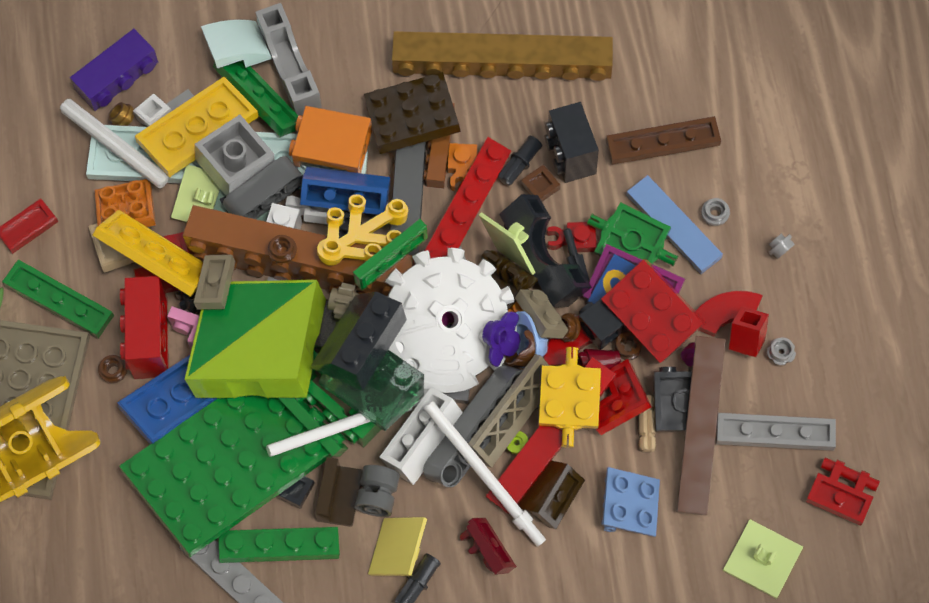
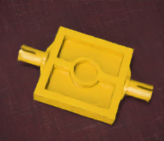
(569, 397)

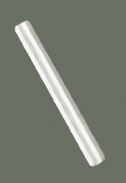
(114, 143)

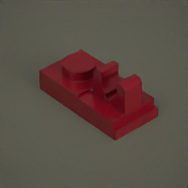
(487, 542)

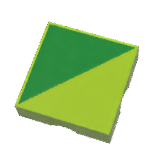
(258, 341)

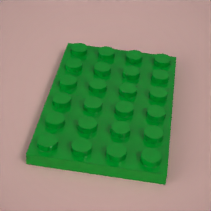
(218, 467)

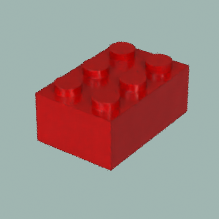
(653, 310)
(144, 327)

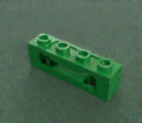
(333, 412)

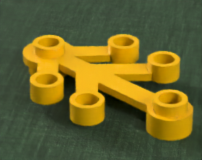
(334, 249)

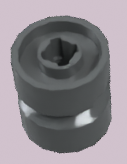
(376, 496)

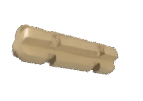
(647, 428)

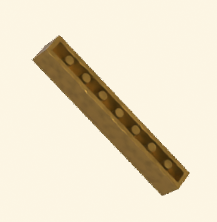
(502, 55)

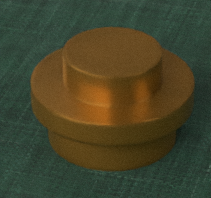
(121, 114)

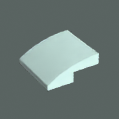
(236, 41)

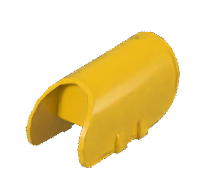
(32, 444)

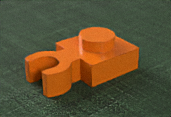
(459, 161)

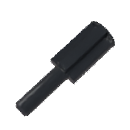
(574, 257)

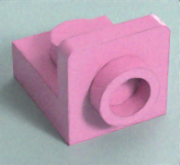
(183, 323)

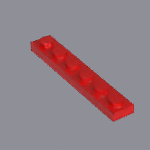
(468, 198)

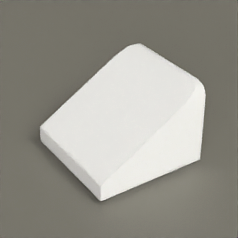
(151, 110)

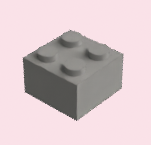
(233, 154)

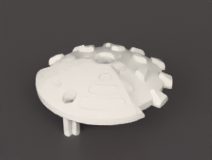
(429, 289)

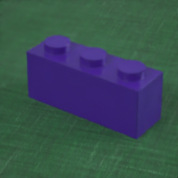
(114, 70)

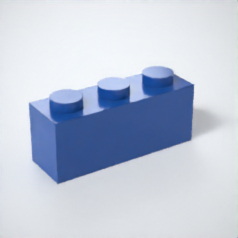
(333, 189)

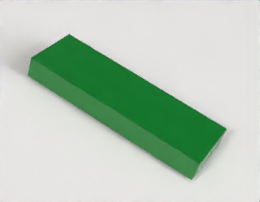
(390, 254)

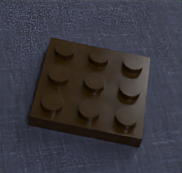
(411, 113)

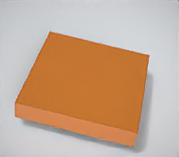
(130, 198)

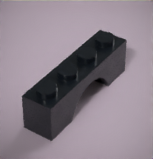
(558, 281)

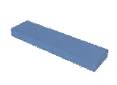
(684, 233)

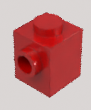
(746, 337)

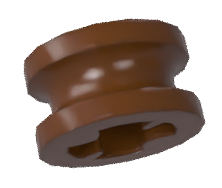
(634, 353)

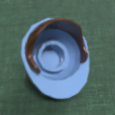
(530, 342)

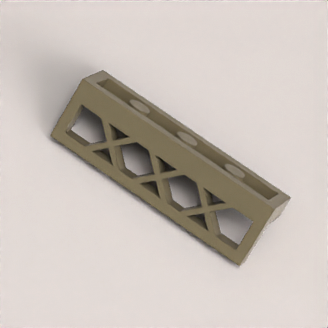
(517, 414)

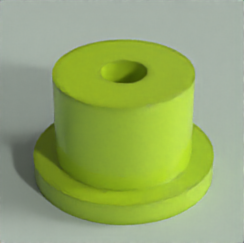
(520, 439)

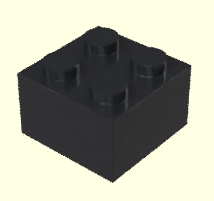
(571, 142)

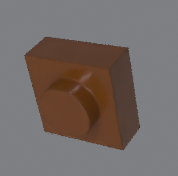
(540, 183)

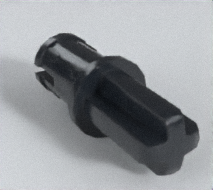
(520, 160)
(418, 580)

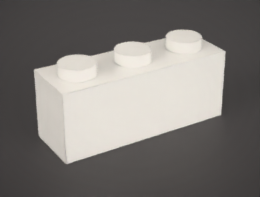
(419, 437)

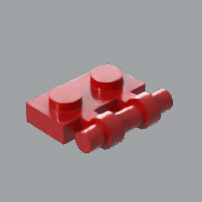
(840, 498)

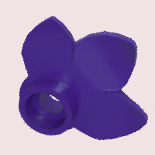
(502, 337)

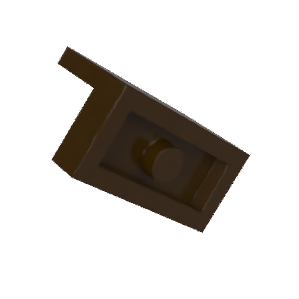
(552, 493)
(338, 494)

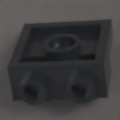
(671, 398)

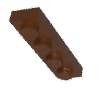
(663, 140)

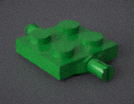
(634, 234)

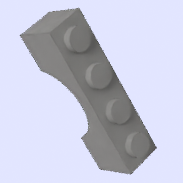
(287, 59)

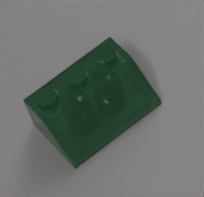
(387, 394)

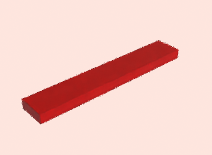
(539, 452)

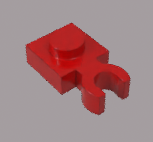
(583, 235)

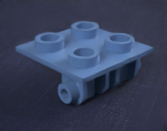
(630, 502)

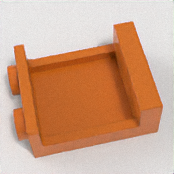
(331, 139)

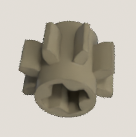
(341, 299)

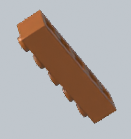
(437, 161)

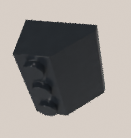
(361, 339)

